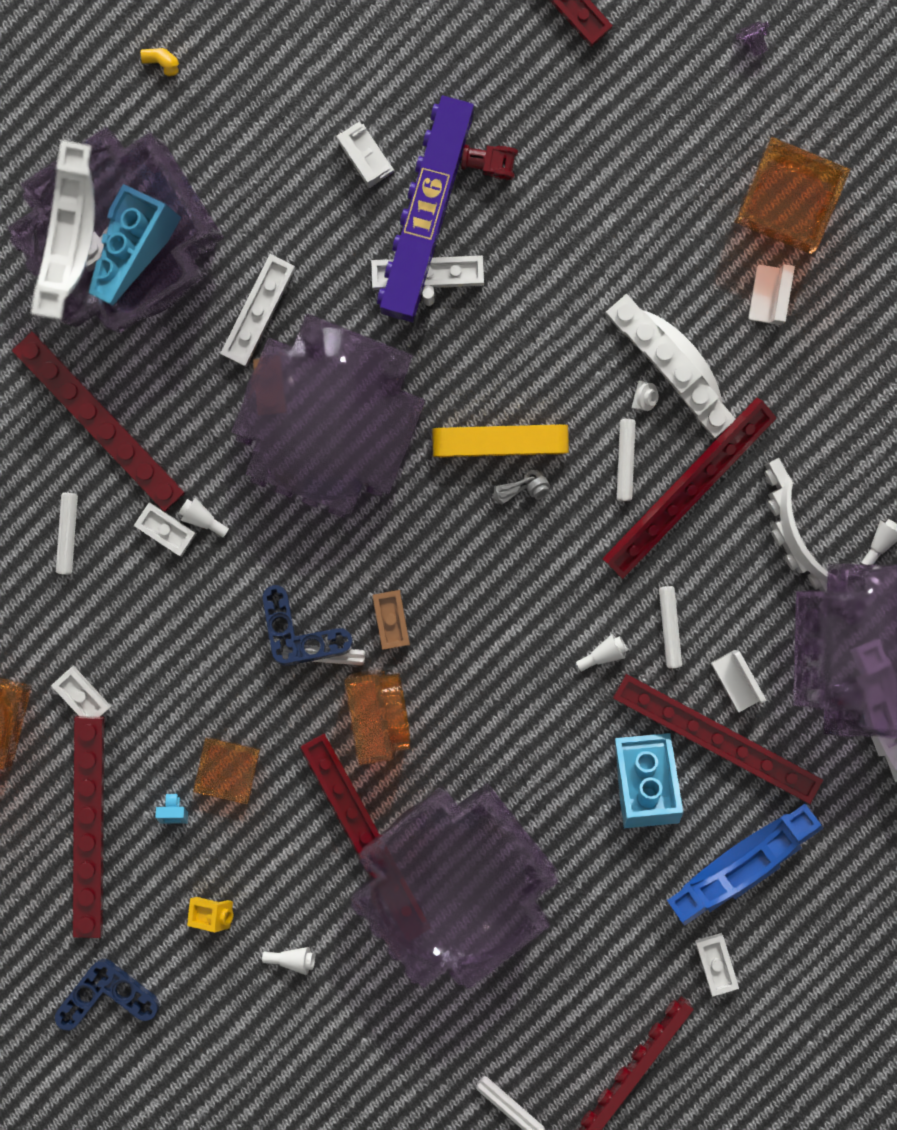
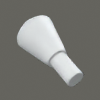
(198, 515)
(884, 538)
(608, 651)
(298, 960)

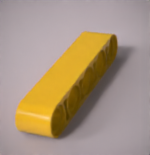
(500, 440)

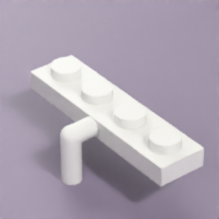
(443, 272)

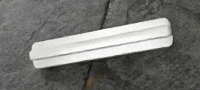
(626, 460)
(66, 533)
(670, 627)
(353, 657)
(507, 1105)

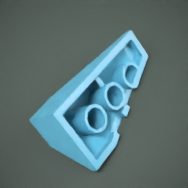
(134, 237)

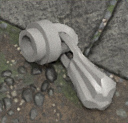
(536, 487)

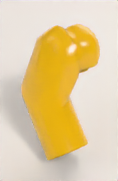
(162, 57)

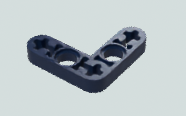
(298, 643)
(109, 987)

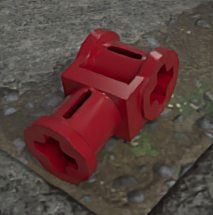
(491, 160)

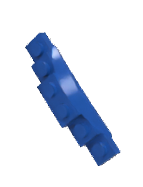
(745, 864)

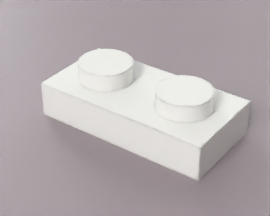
(165, 529)
(80, 694)
(717, 964)

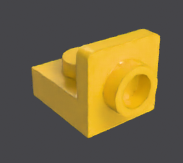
(210, 914)

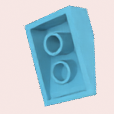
(648, 781)

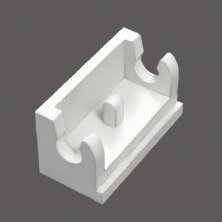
(364, 154)

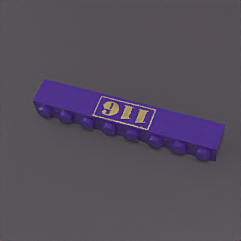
(427, 208)

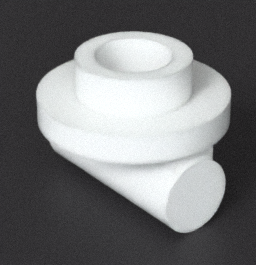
(645, 396)

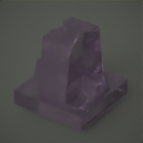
(754, 36)

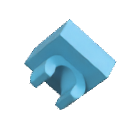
(172, 812)

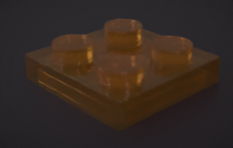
(226, 770)

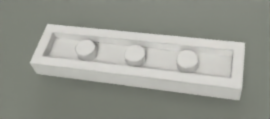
(258, 310)

